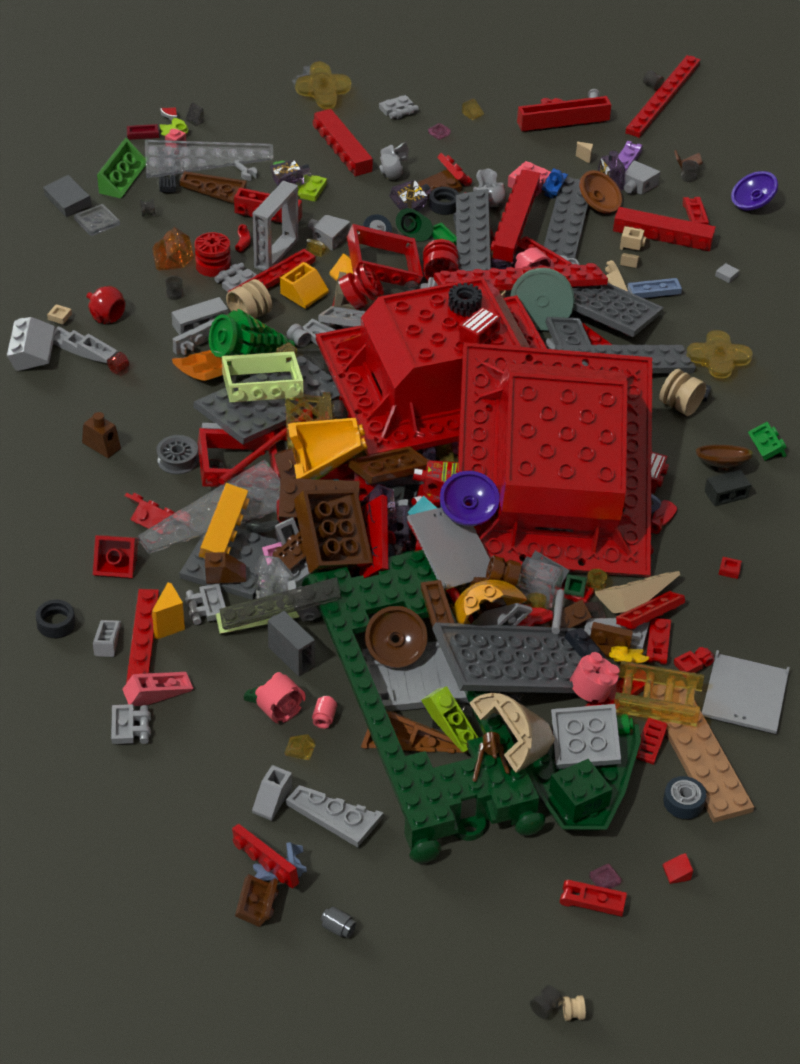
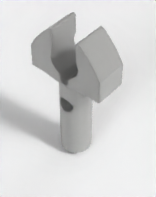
(245, 172)

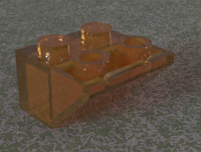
(172, 250)

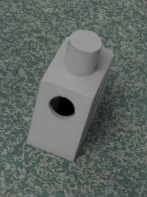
(640, 178)
(330, 230)

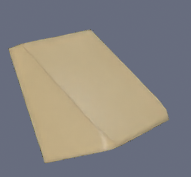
(584, 151)
(629, 260)

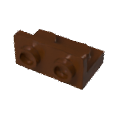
(291, 552)
(610, 636)

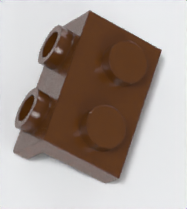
(256, 900)

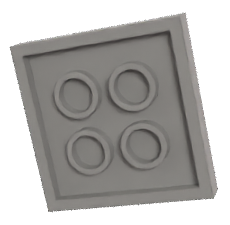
(586, 734)

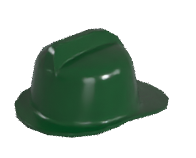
(414, 224)

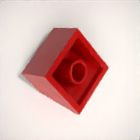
(115, 556)

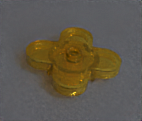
(323, 85)
(719, 354)

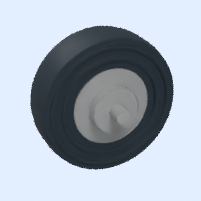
(378, 222)

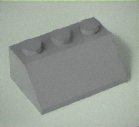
(30, 343)

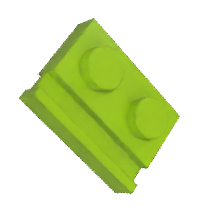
(312, 187)

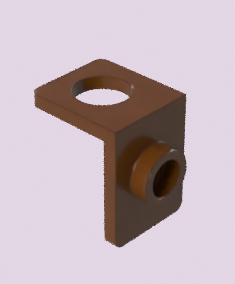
(697, 158)

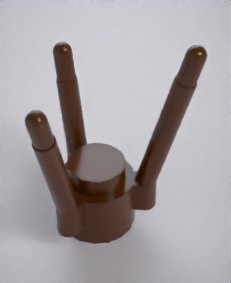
(492, 746)

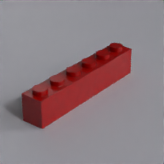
(564, 113)
(343, 142)
(666, 228)

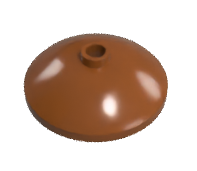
(600, 192)

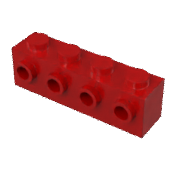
(247, 201)

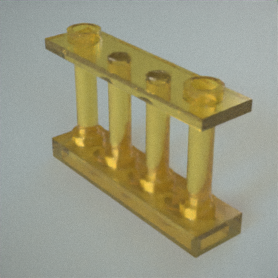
(654, 708)

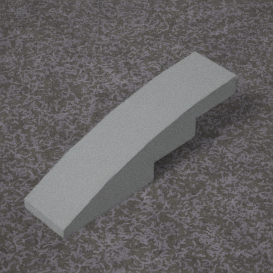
(83, 346)

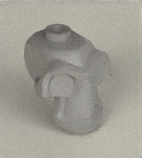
(391, 160)
(487, 180)

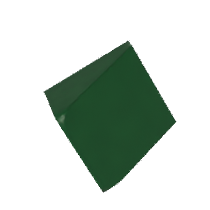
(575, 585)

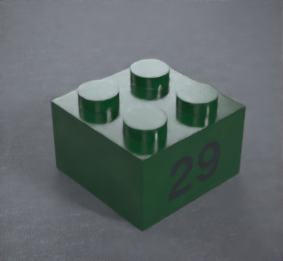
(580, 790)

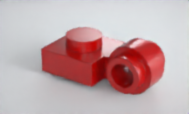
(694, 662)

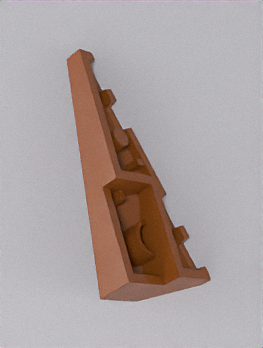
(415, 736)

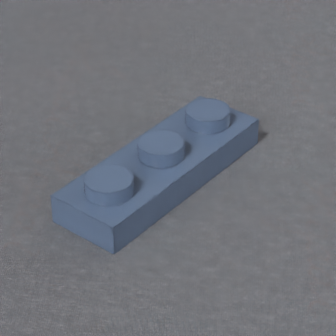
(655, 288)

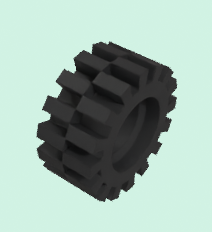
(465, 299)

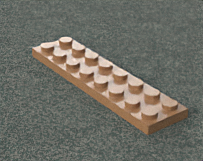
(706, 762)

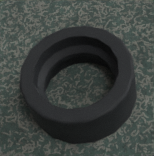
(443, 208)
(55, 607)

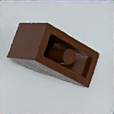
(223, 568)

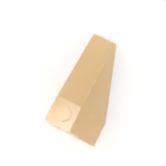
(628, 596)

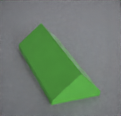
(120, 170)

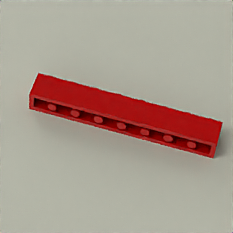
(515, 215)

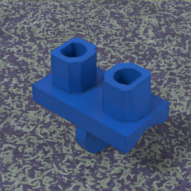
(554, 183)

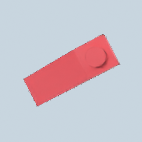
(155, 687)

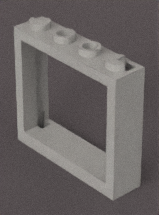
(265, 253)

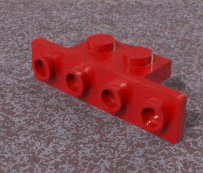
(147, 513)

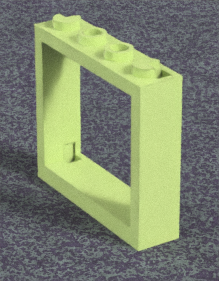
(262, 364)

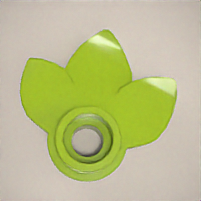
(176, 124)

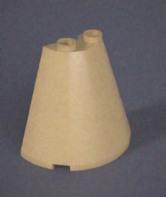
(531, 730)

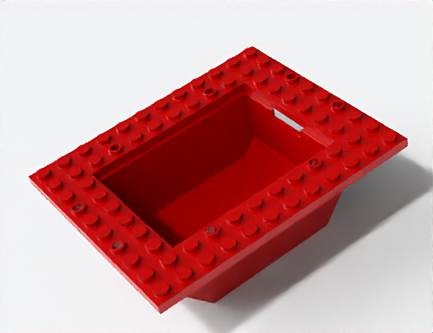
(417, 360)
(563, 452)

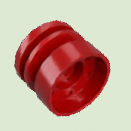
(212, 254)
(440, 256)
(361, 286)

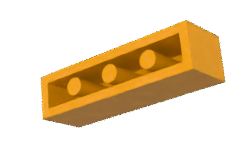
(224, 520)

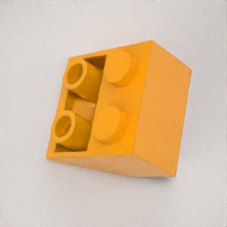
(303, 285)

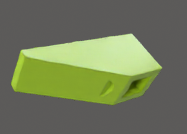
(449, 717)

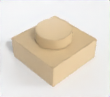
(59, 314)

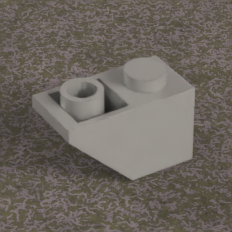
(272, 792)

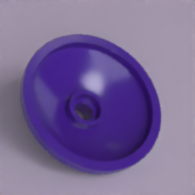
(754, 190)
(469, 488)

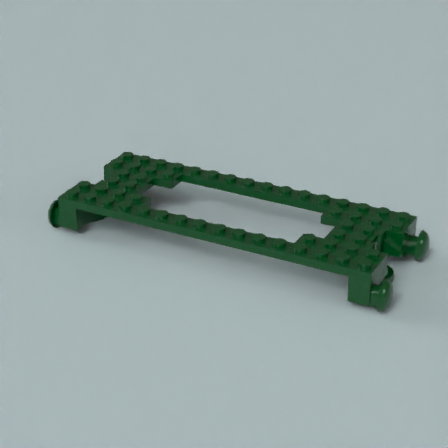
(426, 794)

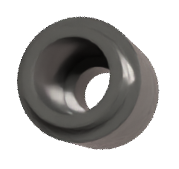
(338, 922)

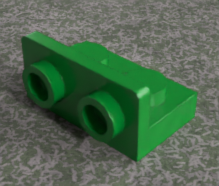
(766, 441)

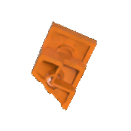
(200, 365)

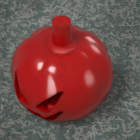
(106, 304)

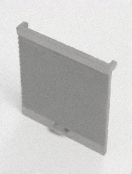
(451, 548)
(745, 693)

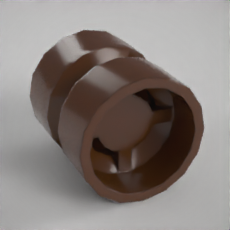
(503, 571)

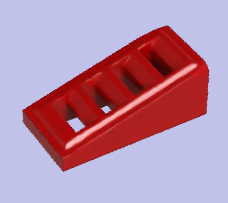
(656, 729)

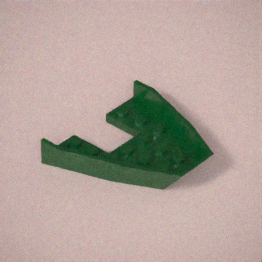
(615, 775)

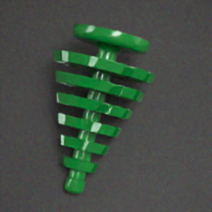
(243, 335)

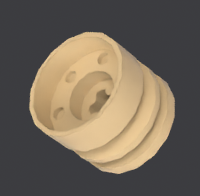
(251, 298)
(682, 392)

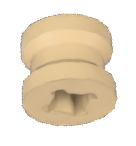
(574, 1008)

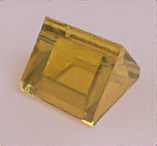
(316, 247)

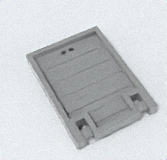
(410, 684)

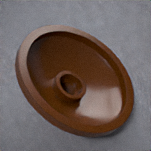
(724, 455)
(401, 623)

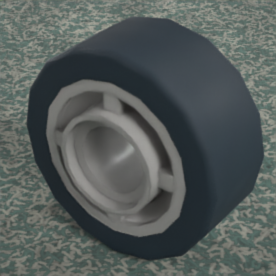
(684, 797)

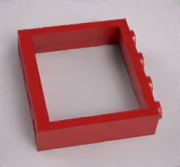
(389, 242)
(220, 439)

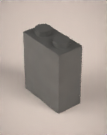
(291, 643)

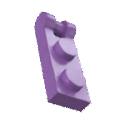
(627, 155)

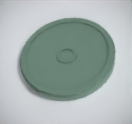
(544, 295)

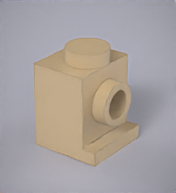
(632, 238)

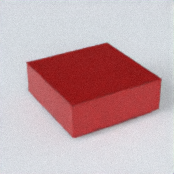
(730, 567)

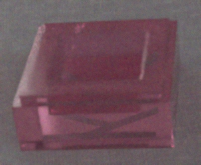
(439, 131)
(605, 877)

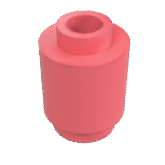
(324, 712)

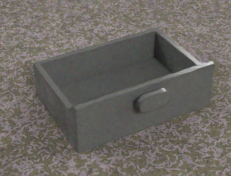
(67, 196)

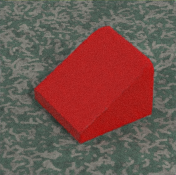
(678, 869)

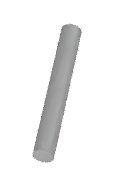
(558, 611)

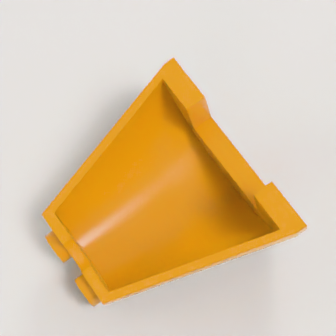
(325, 445)
(482, 591)

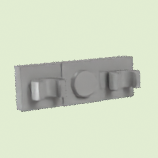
(191, 338)

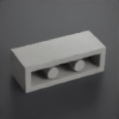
(198, 314)

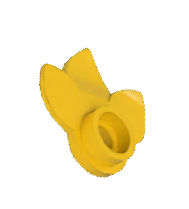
(622, 653)

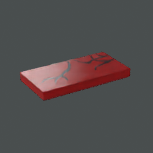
(376, 525)

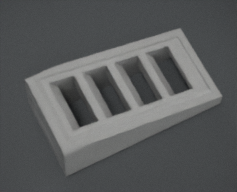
(106, 640)

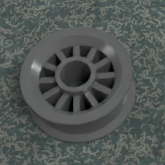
(177, 454)

